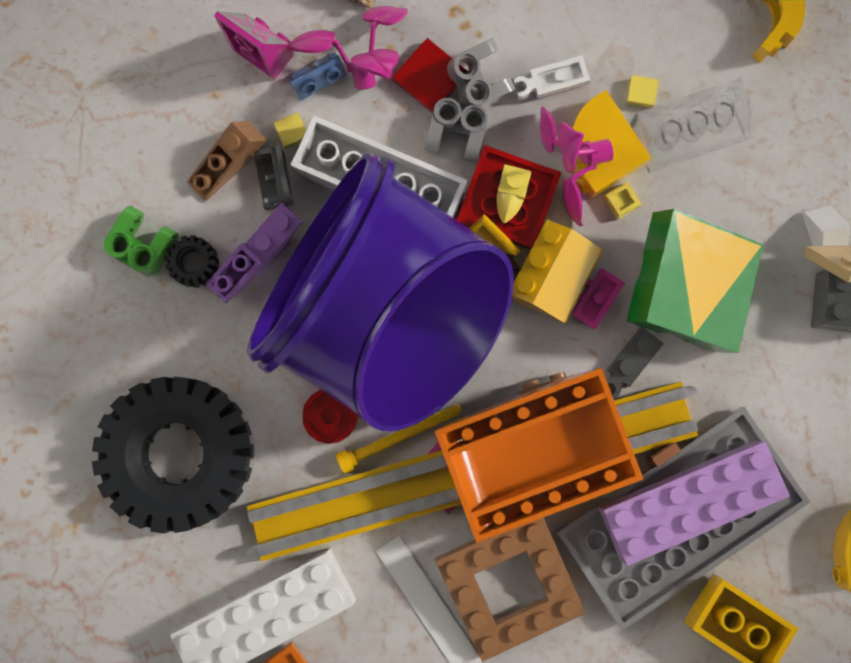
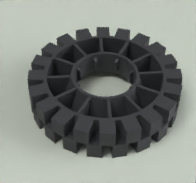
(126, 463)

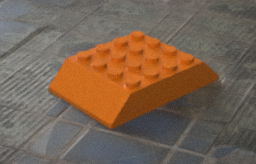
(538, 453)

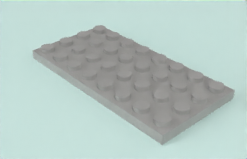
(644, 585)

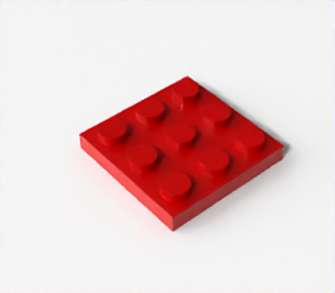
(483, 190)

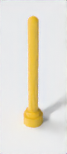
(350, 459)

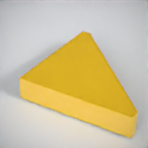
(489, 231)

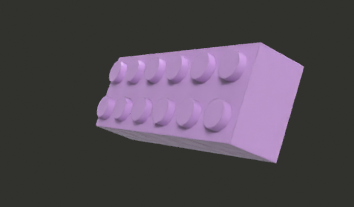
(693, 502)

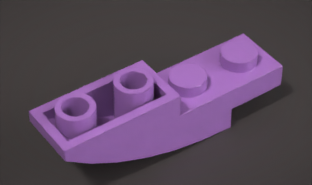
(255, 254)

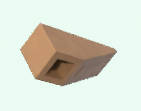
(226, 158)

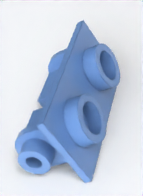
(326, 72)

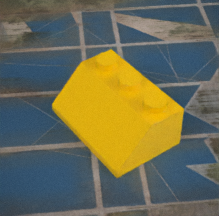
(556, 271)

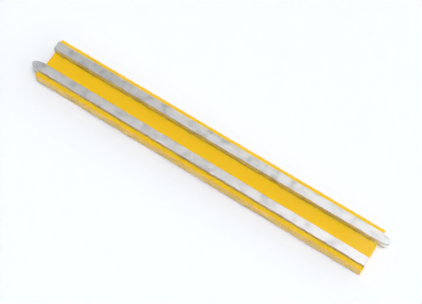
(426, 485)

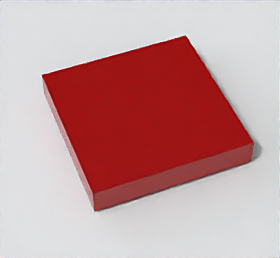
(426, 75)

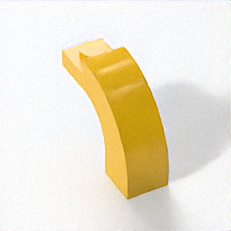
(787, 22)

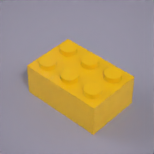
(739, 623)

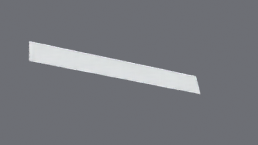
(427, 603)

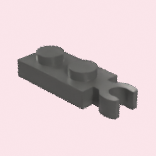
(632, 359)

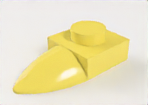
(511, 191)

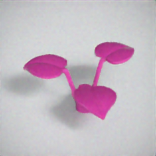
(363, 65)
(569, 144)

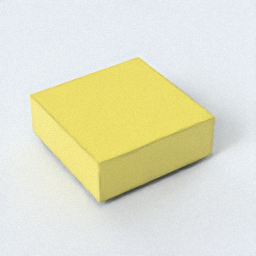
(642, 91)
(290, 130)
(622, 200)

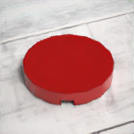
(327, 418)

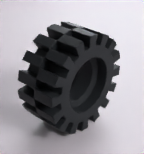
(176, 256)

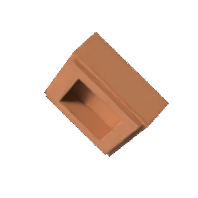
(663, 454)

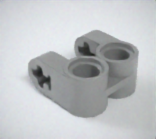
(475, 78)
(459, 125)

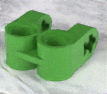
(125, 229)

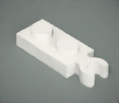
(554, 78)

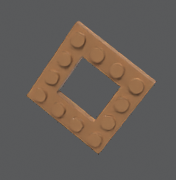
(528, 622)

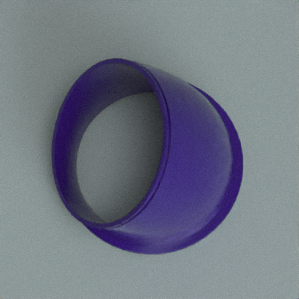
(385, 301)

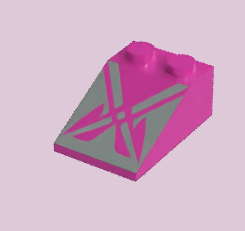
(255, 42)

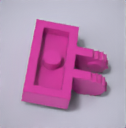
(597, 298)

